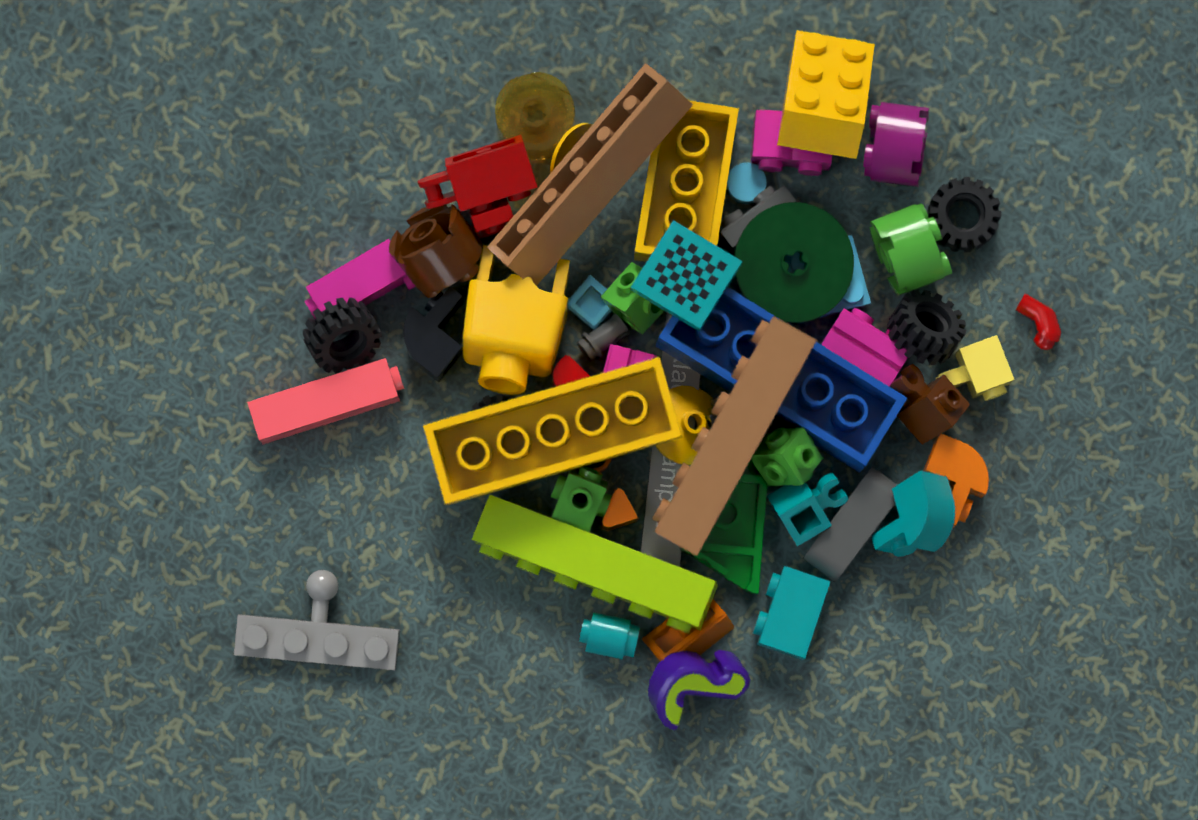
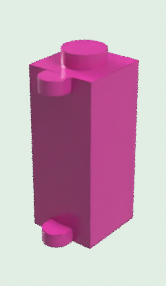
(361, 278)

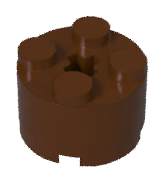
(437, 249)

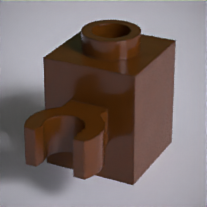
(930, 406)

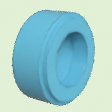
(745, 182)

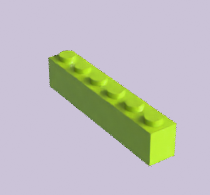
(595, 563)

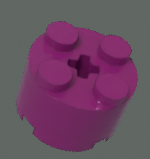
(897, 144)

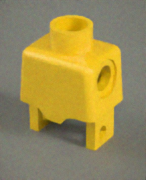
(513, 326)

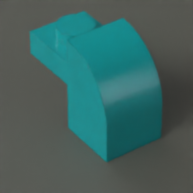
(924, 518)

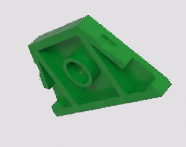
(737, 536)

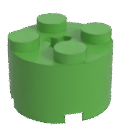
(909, 248)

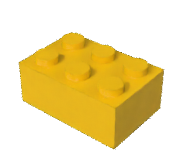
(826, 94)

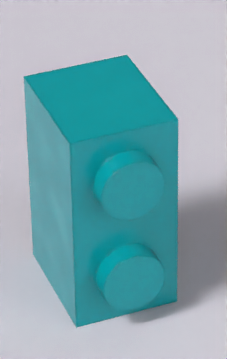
(792, 612)

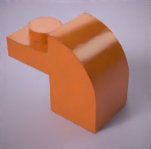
(964, 471)

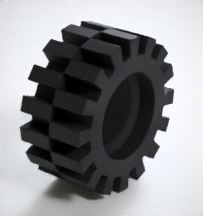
(977, 195)
(333, 322)
(909, 328)

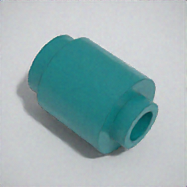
(609, 636)

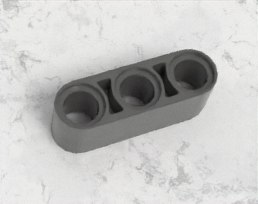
(852, 525)

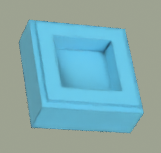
(588, 305)

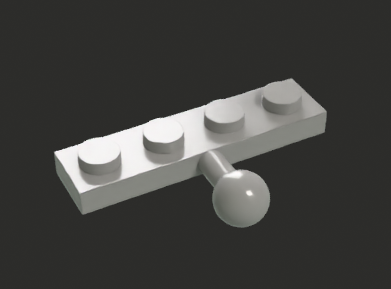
(317, 639)

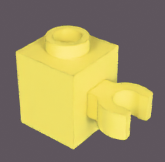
(982, 368)

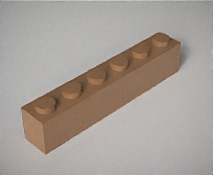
(590, 175)
(734, 435)

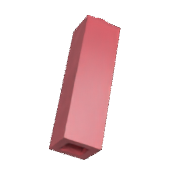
(325, 400)

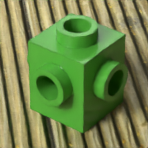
(629, 306)
(786, 457)
(576, 511)

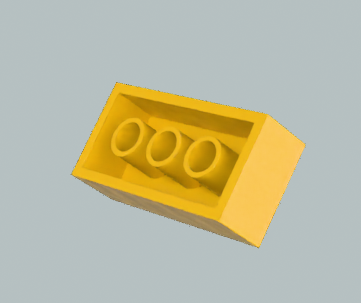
(688, 177)

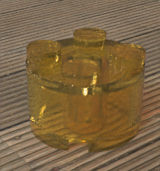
(527, 95)

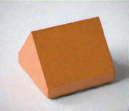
(619, 512)

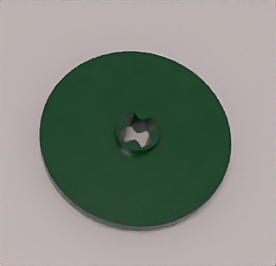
(822, 250)

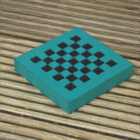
(686, 275)

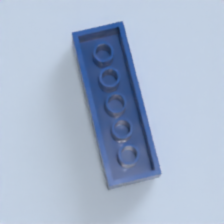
(829, 398)

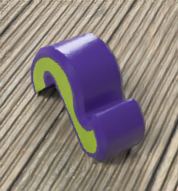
(692, 675)

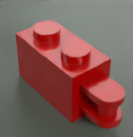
(483, 177)

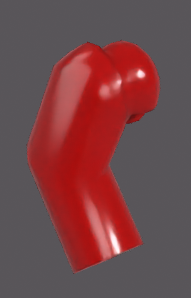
(1045, 321)

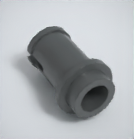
(599, 340)

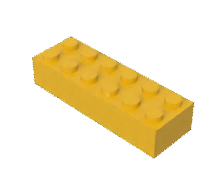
(552, 431)

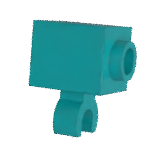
(803, 508)

